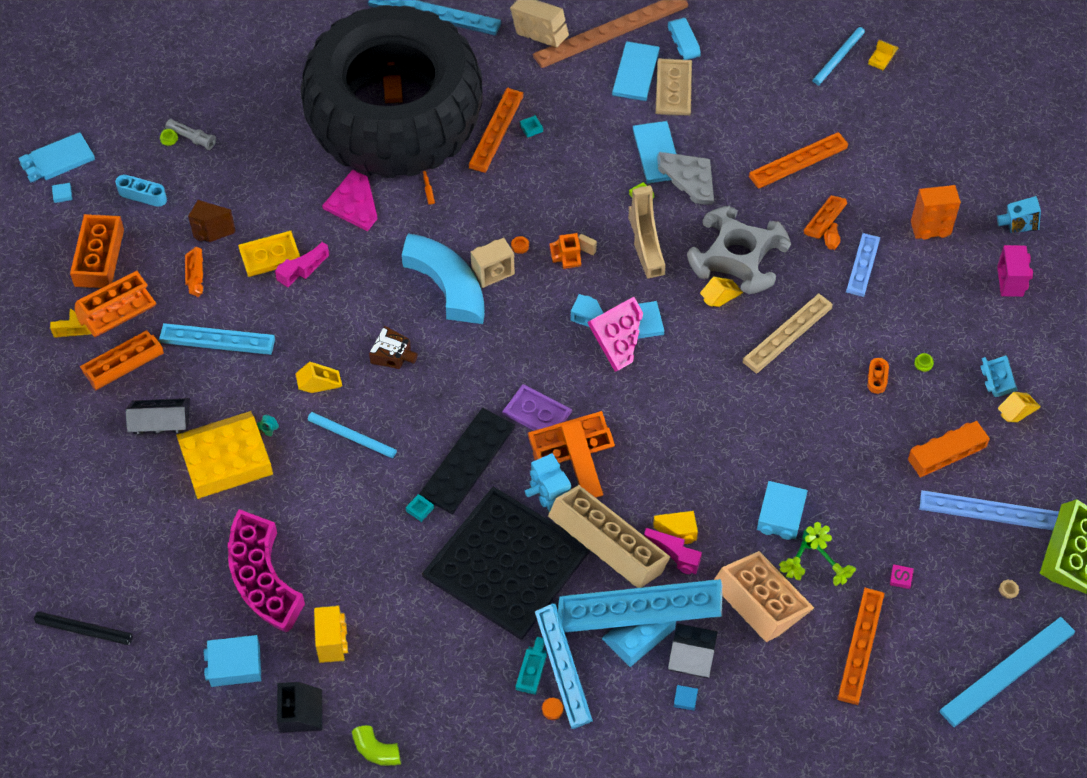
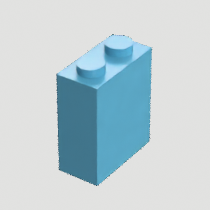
(781, 510)
(233, 661)

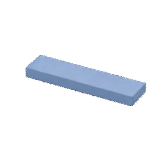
(863, 265)

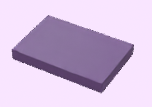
(535, 409)

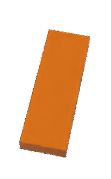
(825, 216)

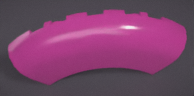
(254, 575)

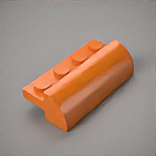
(114, 304)
(122, 359)
(551, 438)

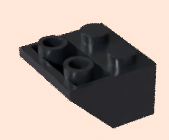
(298, 707)

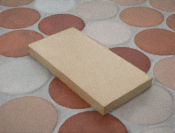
(674, 87)

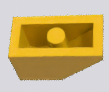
(720, 291)
(317, 378)
(1018, 406)
(678, 524)

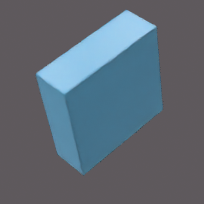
(685, 697)

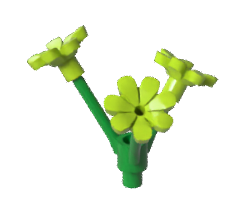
(815, 539)

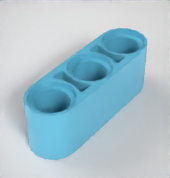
(685, 39)
(141, 190)

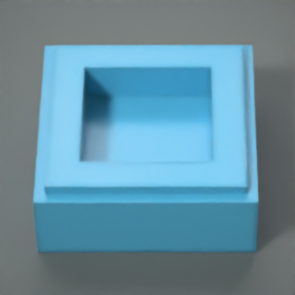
(62, 192)

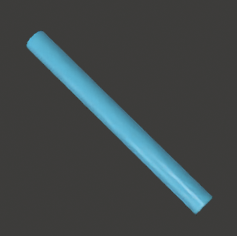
(838, 56)
(352, 435)

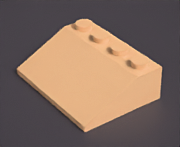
(762, 595)

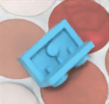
(999, 376)

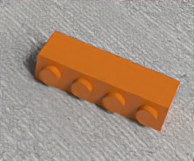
(948, 448)

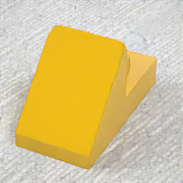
(882, 55)
(68, 328)

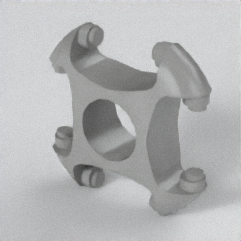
(737, 233)

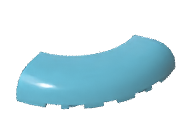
(450, 273)

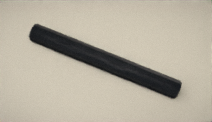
(83, 628)

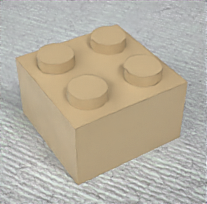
(492, 262)

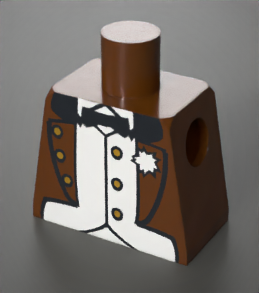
(392, 350)

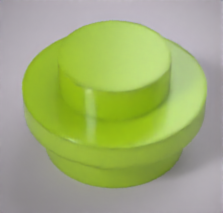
(168, 137)
(924, 362)

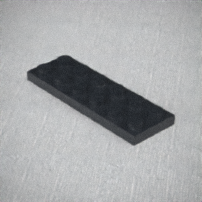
(467, 461)

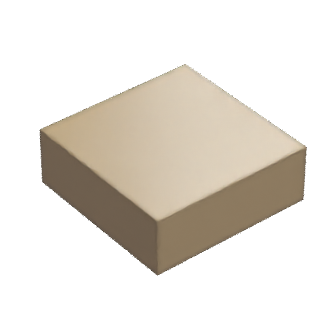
(587, 244)

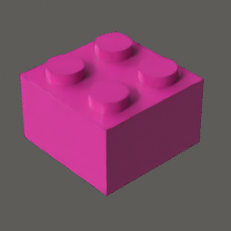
(1014, 270)

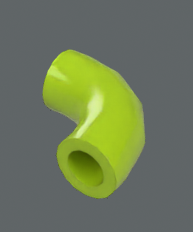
(373, 749)

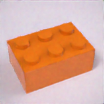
(935, 212)

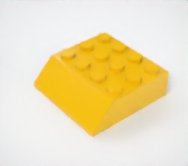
(224, 454)

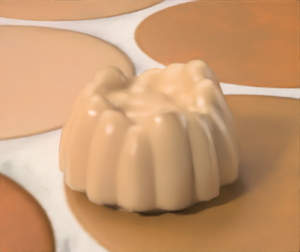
(1009, 589)

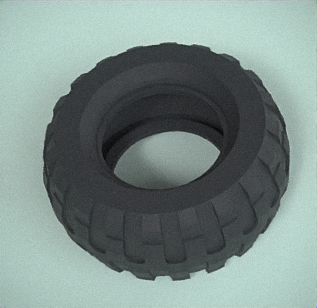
(391, 137)

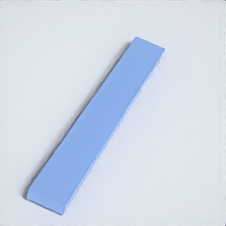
(988, 510)

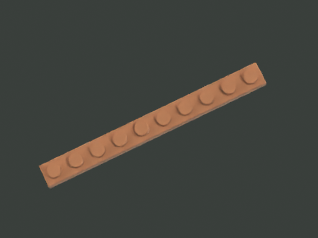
(608, 31)

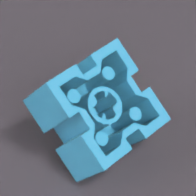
(547, 480)

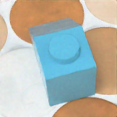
(585, 309)

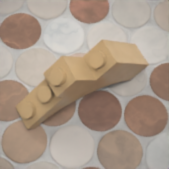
(646, 239)

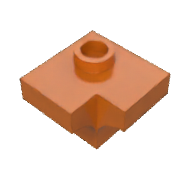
(566, 250)

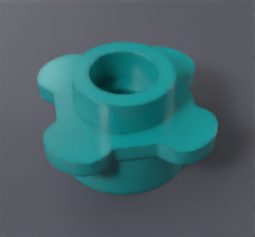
(271, 422)

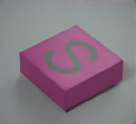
(901, 576)

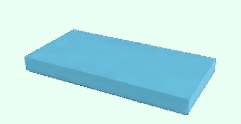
(635, 71)
(650, 141)

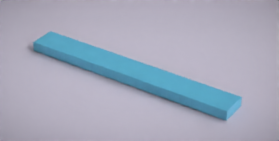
(1007, 672)

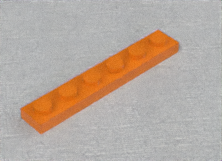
(495, 130)
(798, 160)
(861, 646)

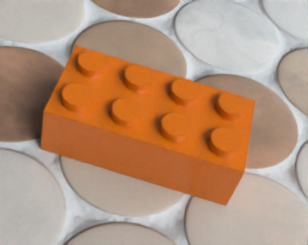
(97, 251)

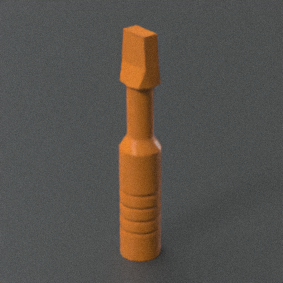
(428, 189)

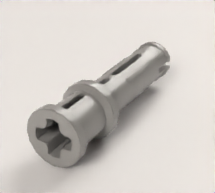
(197, 136)

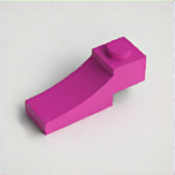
(302, 266)
(685, 558)

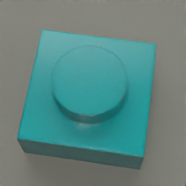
(531, 126)
(419, 508)

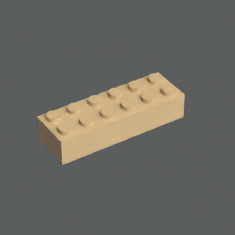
(608, 536)

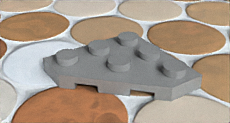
(689, 174)

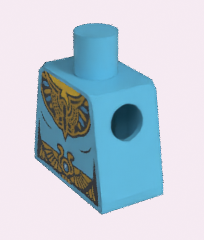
(1022, 215)

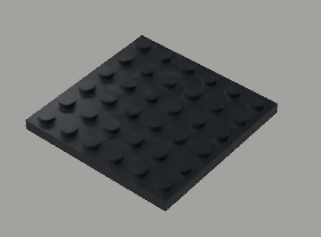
(506, 562)

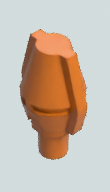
(832, 237)

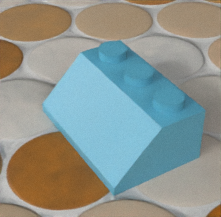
(635, 641)

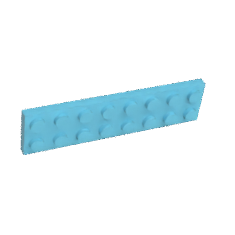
(641, 606)

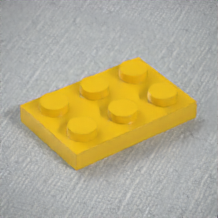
(268, 252)

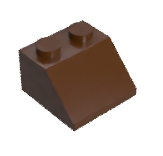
(210, 221)

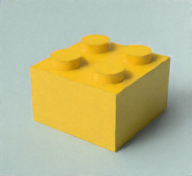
(330, 634)

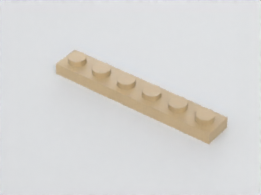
(787, 333)

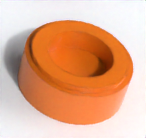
(520, 244)
(552, 708)

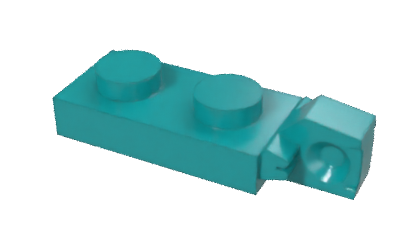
(532, 668)

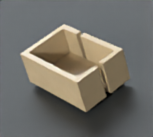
(539, 21)

